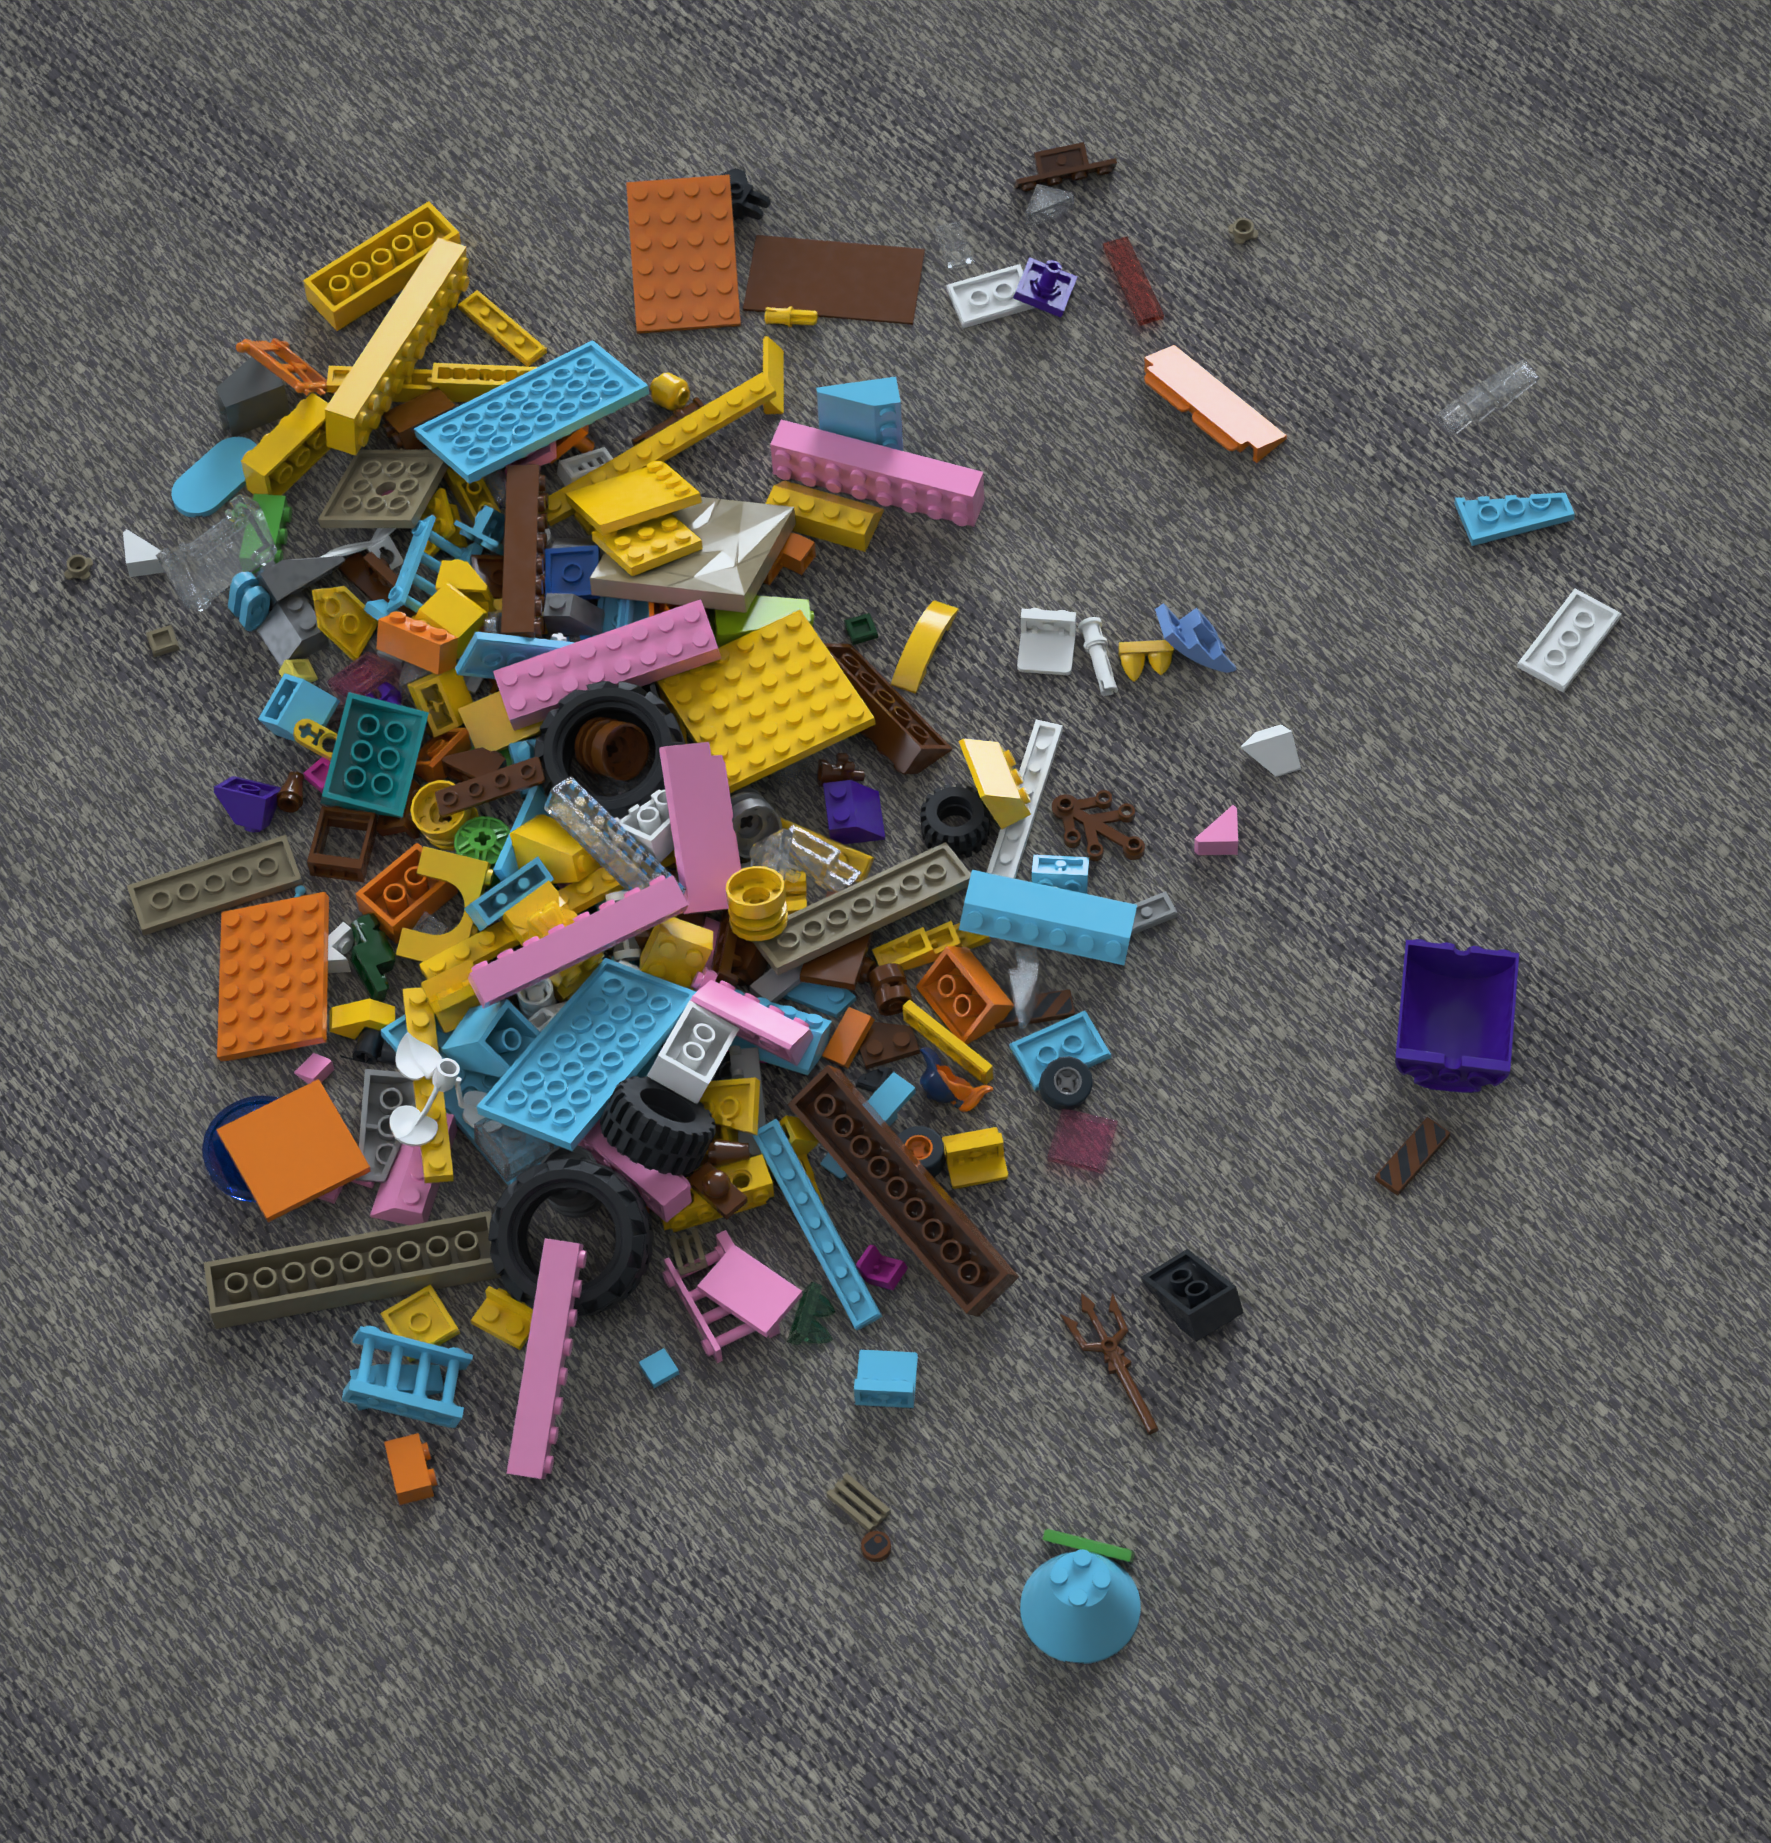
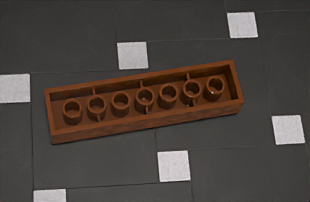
(524, 552)

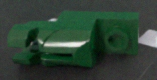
(372, 956)

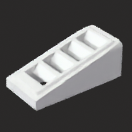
(568, 468)

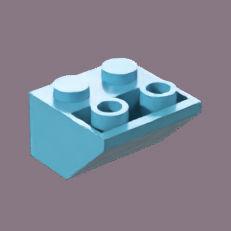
(294, 701)

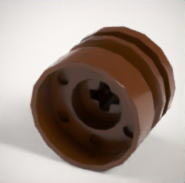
(611, 748)

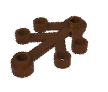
(1096, 824)

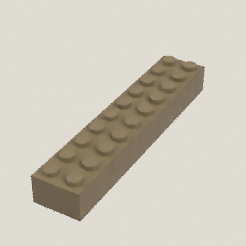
(349, 1270)

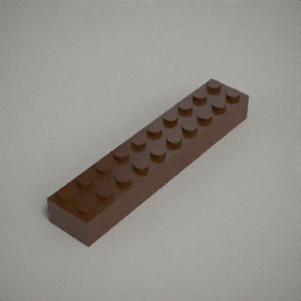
(903, 1191)

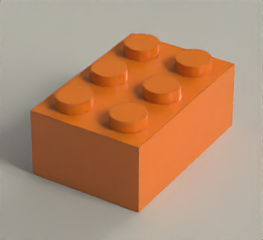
(401, 895)

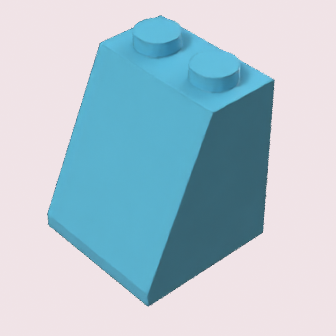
(490, 1038)

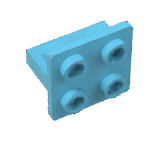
(487, 531)

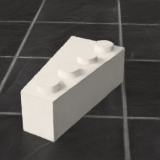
(651, 825)

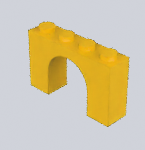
(470, 878)

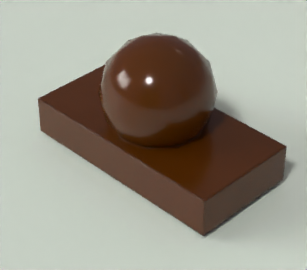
(717, 1190)

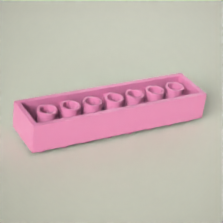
(877, 473)
(629, 654)

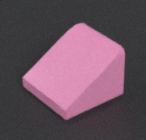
(315, 1068)

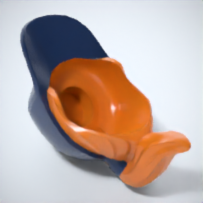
(945, 1087)

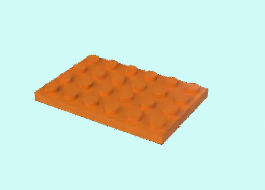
(683, 254)
(273, 977)

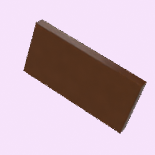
(840, 966)

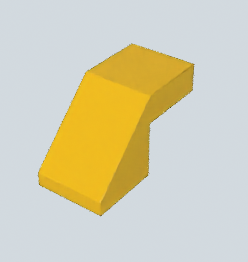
(352, 1017)

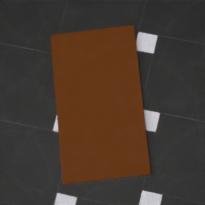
(835, 279)

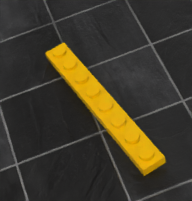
(421, 1025)

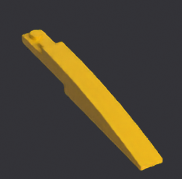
(456, 381)

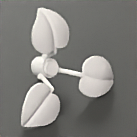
(414, 1062)

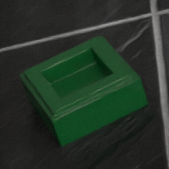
(861, 629)

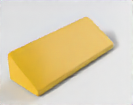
(774, 371)

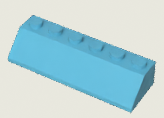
(1047, 917)

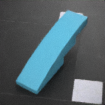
(887, 1102)

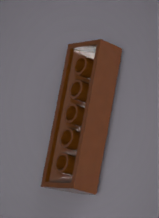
(898, 727)

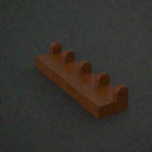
(724, 952)

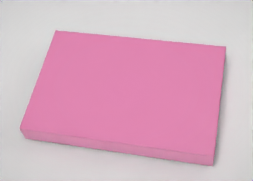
(749, 1290)

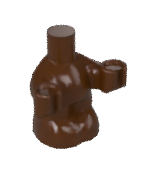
(841, 771)

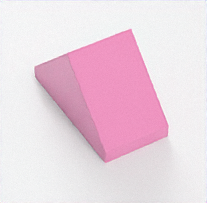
(1220, 836)

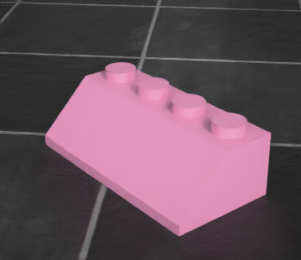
(757, 1023)
(404, 1194)

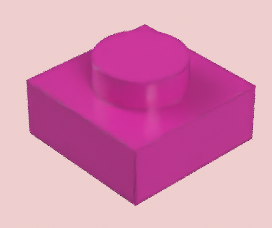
(317, 773)

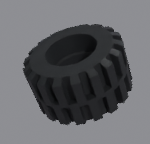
(953, 802)

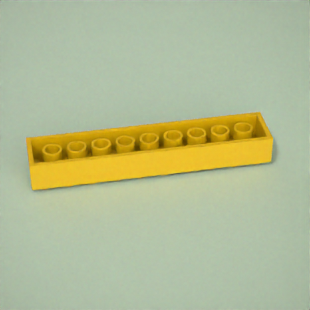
(396, 347)

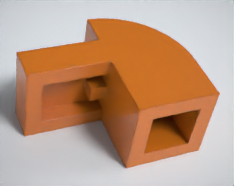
(795, 555)

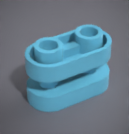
(248, 600)

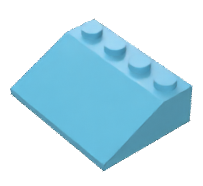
(863, 411)

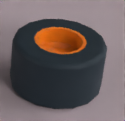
(926, 1144)

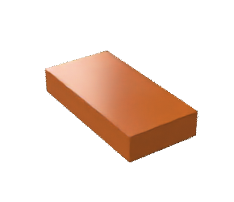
(848, 1037)

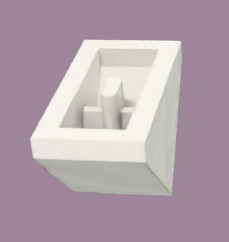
(140, 556)

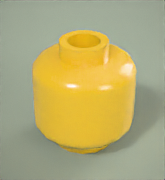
(670, 391)

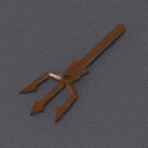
(1113, 1355)

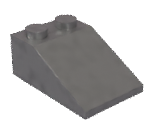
(294, 575)

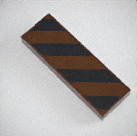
(1049, 1007)
(1412, 1156)

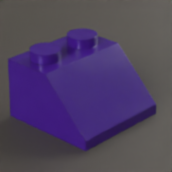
(853, 812)

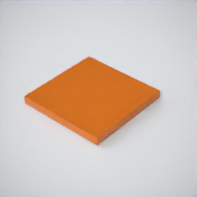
(293, 1150)

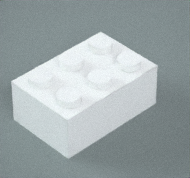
(693, 1052)

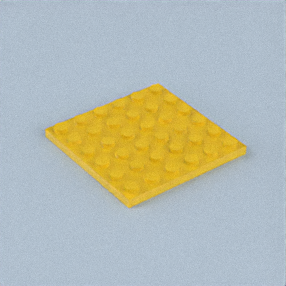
(767, 700)

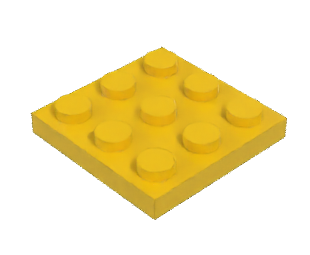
(648, 543)

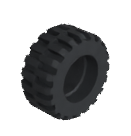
(657, 1126)

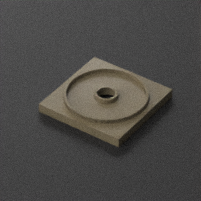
(359, 497)

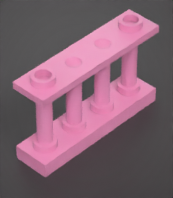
(710, 1344)

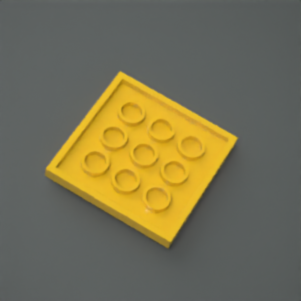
(633, 497)

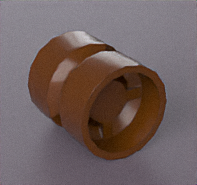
(890, 988)

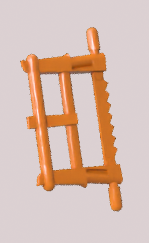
(295, 364)

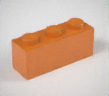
(417, 642)

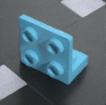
(886, 1378)

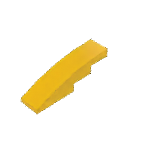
(925, 947)

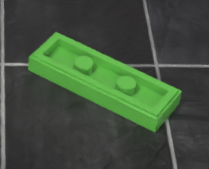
(1089, 1545)

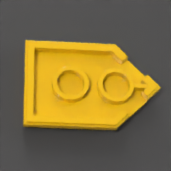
(343, 619)

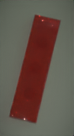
(1133, 281)

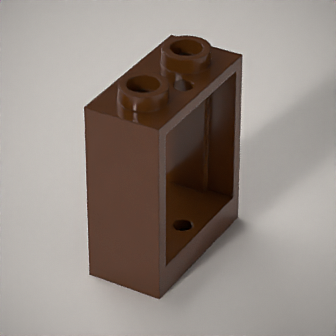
(336, 866)

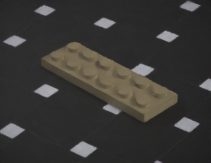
(214, 885)

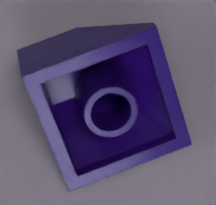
(248, 802)

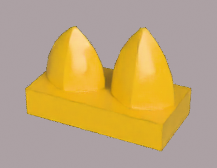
(1134, 653)

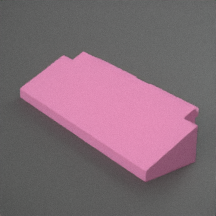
(700, 824)

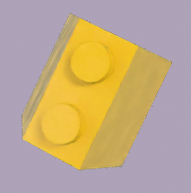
(555, 847)

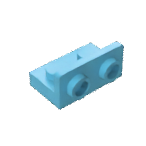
(1061, 872)

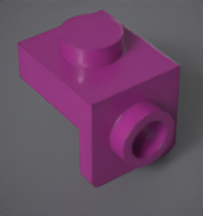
(880, 1269)

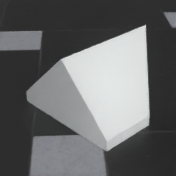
(1274, 750)

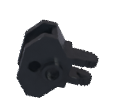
(744, 197)

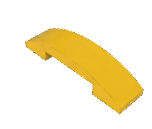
(922, 645)

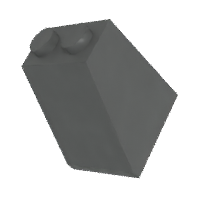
(251, 398)

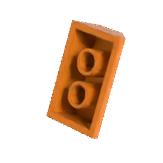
(964, 994)

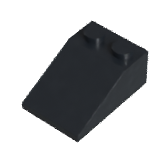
(1194, 1294)

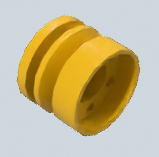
(430, 822)
(756, 903)

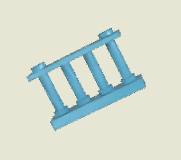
(415, 554)
(389, 1397)

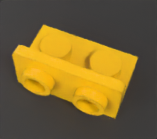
(504, 1317)

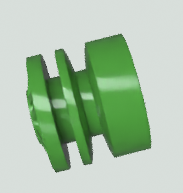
(482, 840)

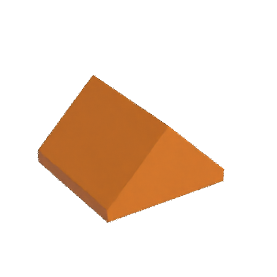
(430, 756)

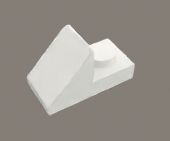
(339, 942)

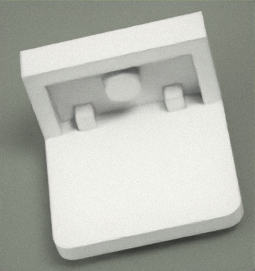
(1047, 641)

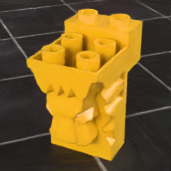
(538, 915)

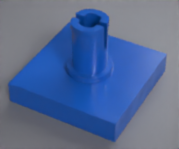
(570, 570)

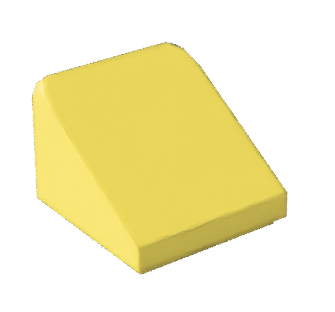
(299, 668)

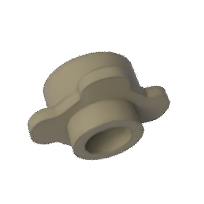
(1246, 225)
(78, 561)

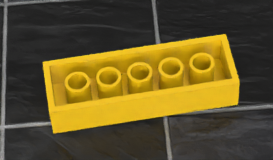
(377, 266)

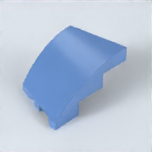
(1194, 638)

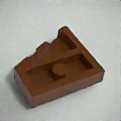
(887, 1044)

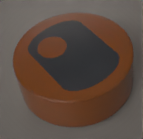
(876, 1546)

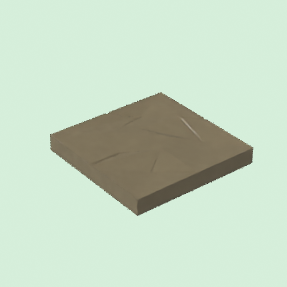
(736, 557)

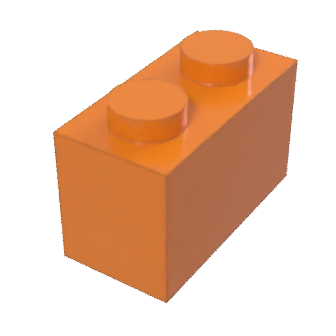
(409, 1468)

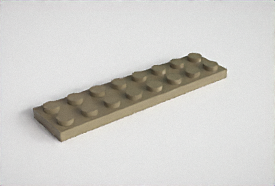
(865, 907)

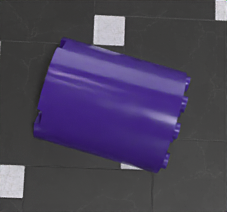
(1456, 1016)

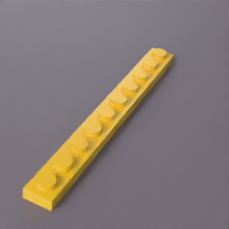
(670, 440)
(499, 937)

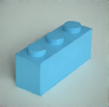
(508, 893)

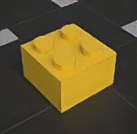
(676, 951)

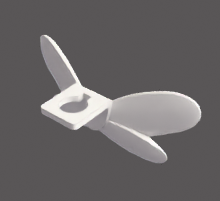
(380, 539)

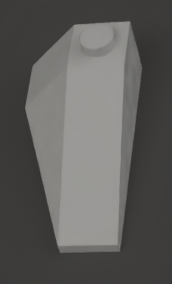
(381, 1096)

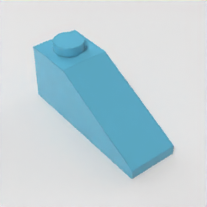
(406, 1379)

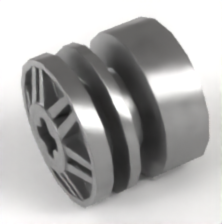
(752, 818)

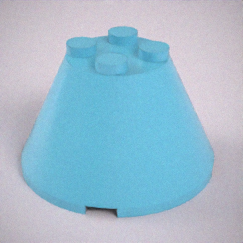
(1080, 1607)

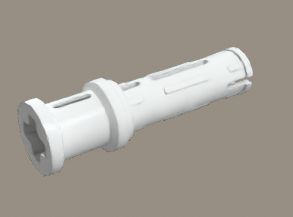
(1096, 646)

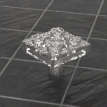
(774, 854)

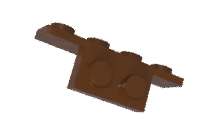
(1063, 163)
(372, 577)
(490, 786)

